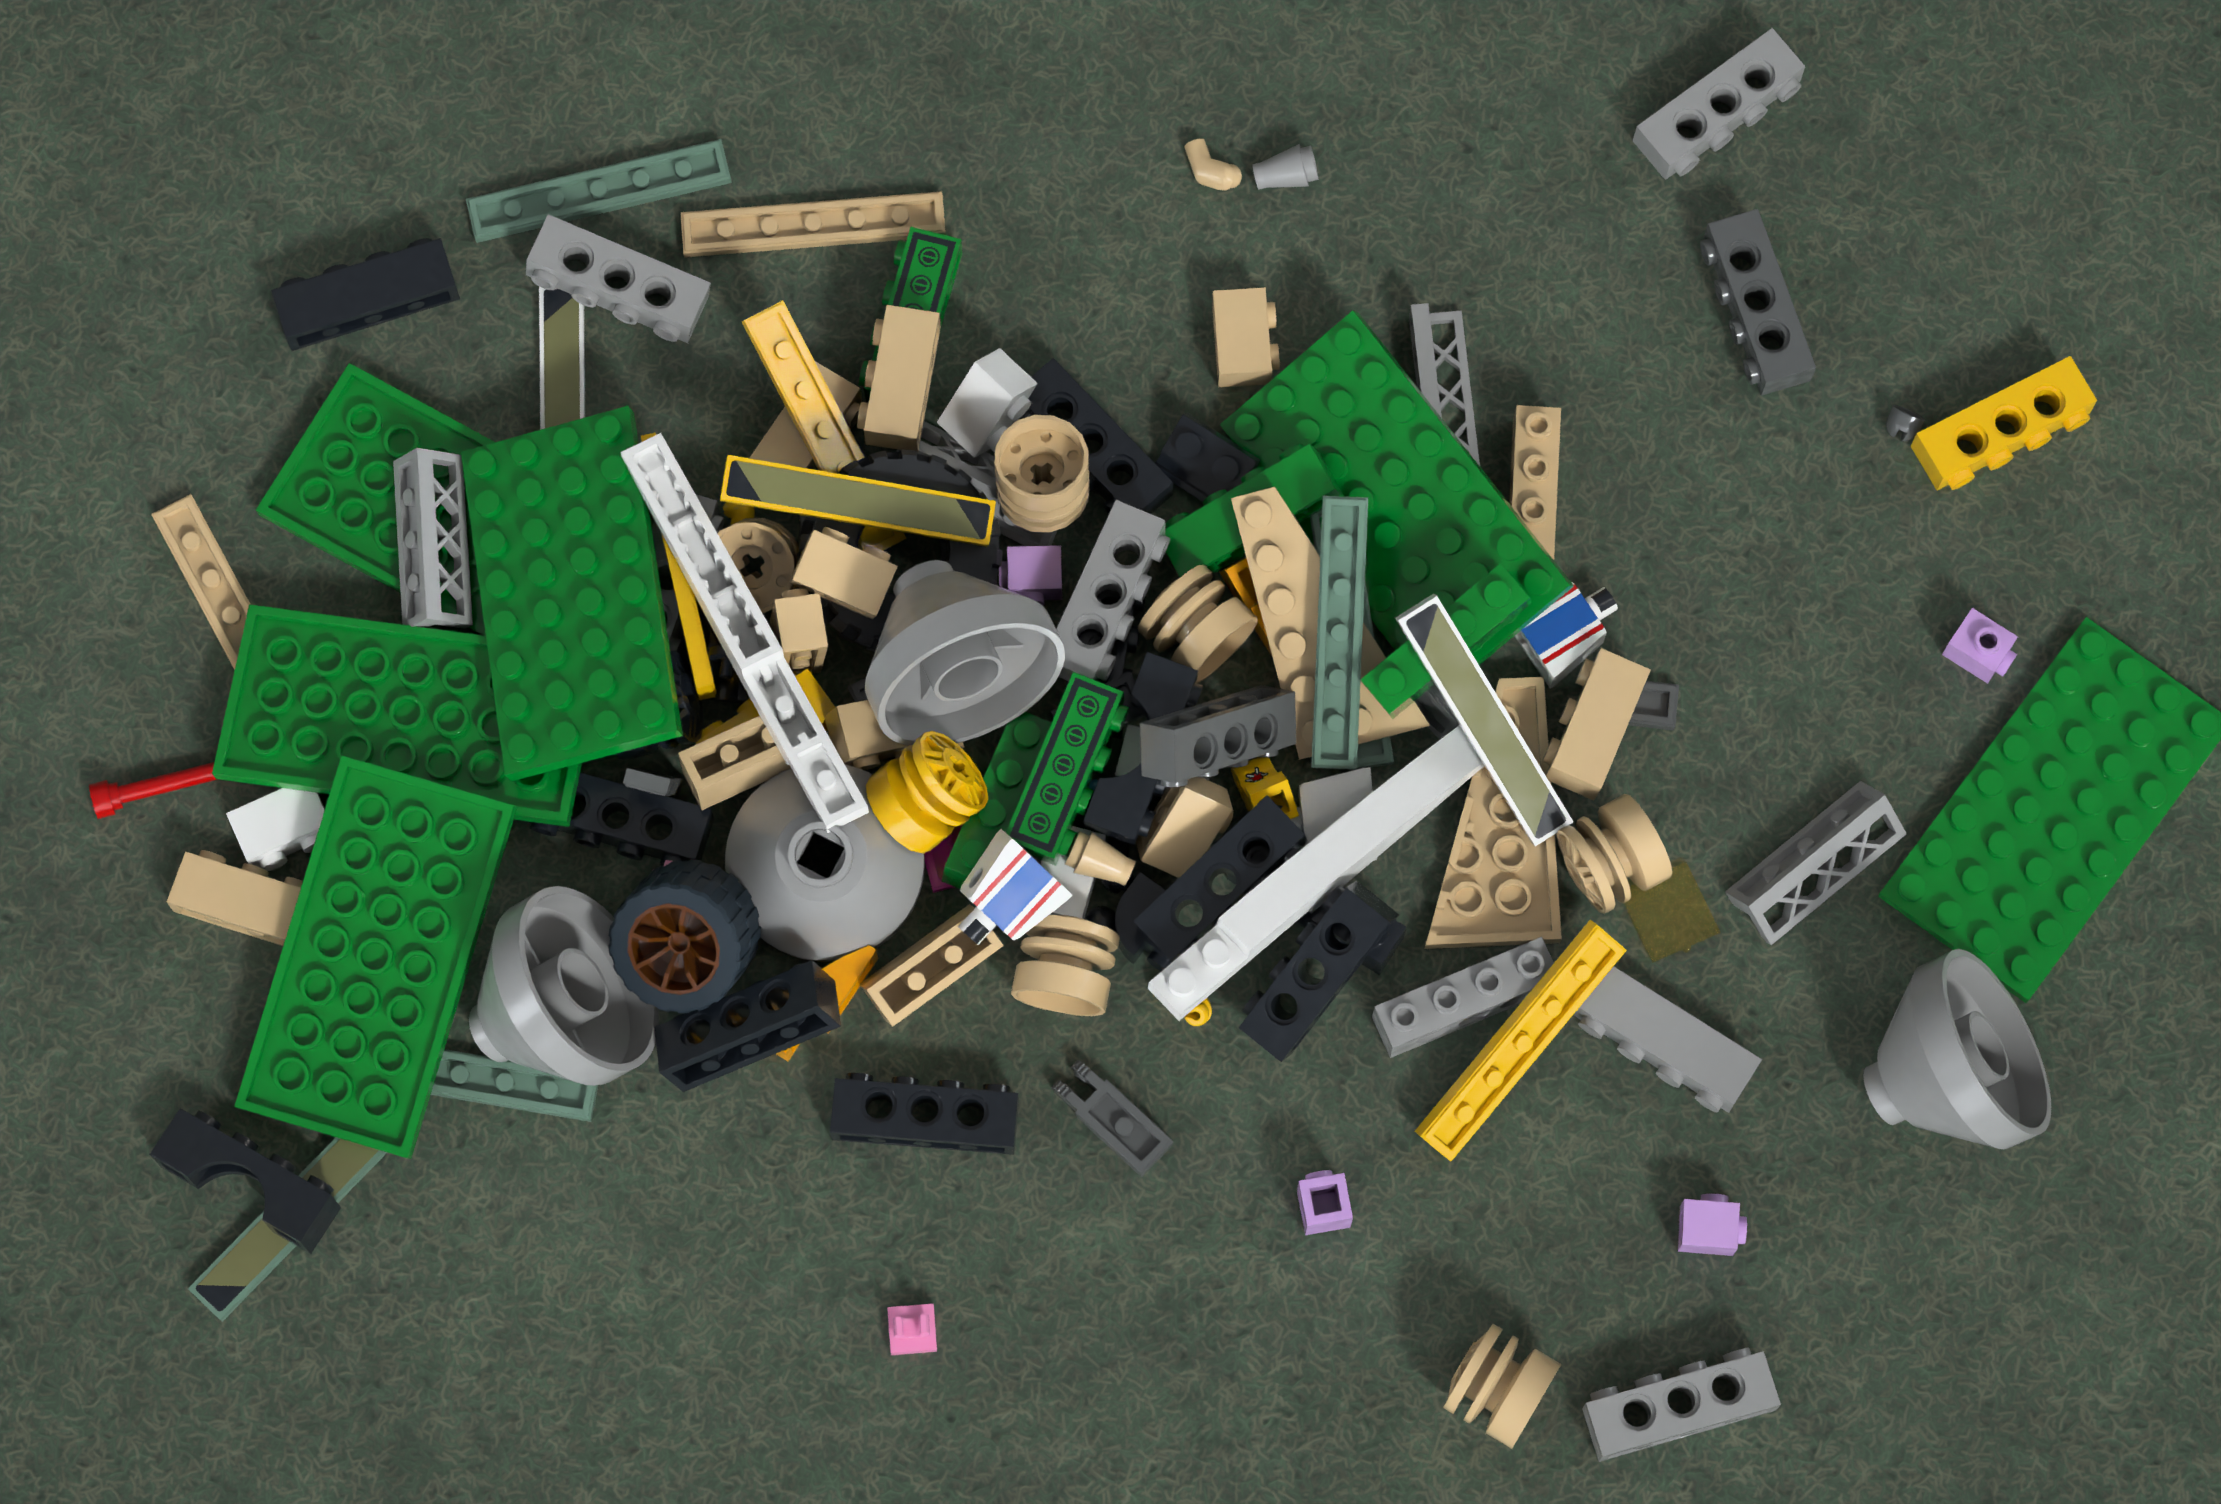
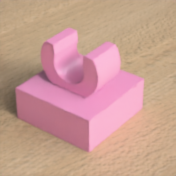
(912, 1329)

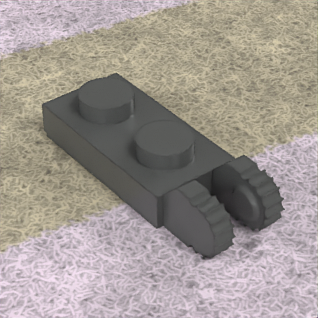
(1115, 1120)

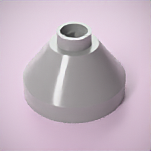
(959, 656)
(811, 914)
(555, 994)
(1960, 1058)

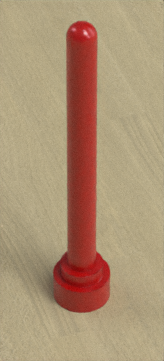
(110, 797)

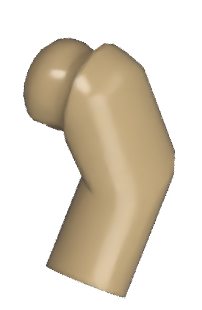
(1211, 171)

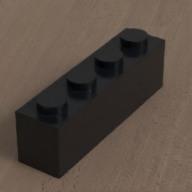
(365, 293)

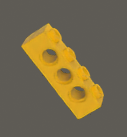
(2057, 385)

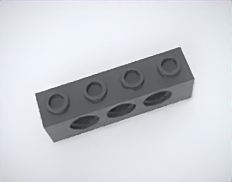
(1747, 238)
(1217, 735)

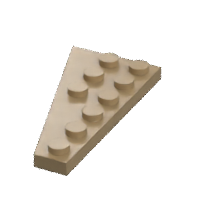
(1287, 591)
(1496, 880)

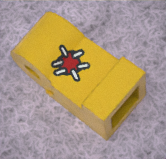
(1262, 779)

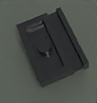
(1203, 459)

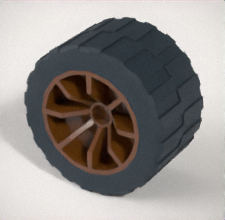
(684, 936)

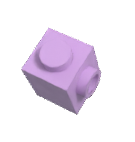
(1033, 572)
(1981, 646)
(1324, 1202)
(1711, 1225)

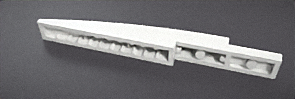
(744, 633)
(1315, 872)

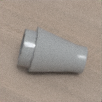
(1287, 169)

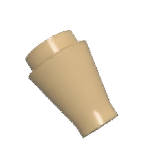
(1098, 859)

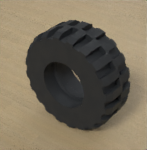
(916, 471)

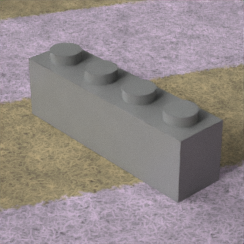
(1669, 1039)

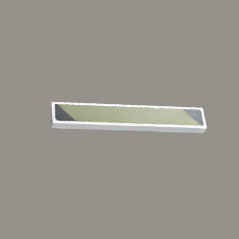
(561, 358)
(1484, 719)

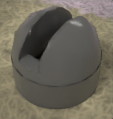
(1904, 420)

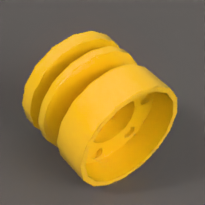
(926, 792)

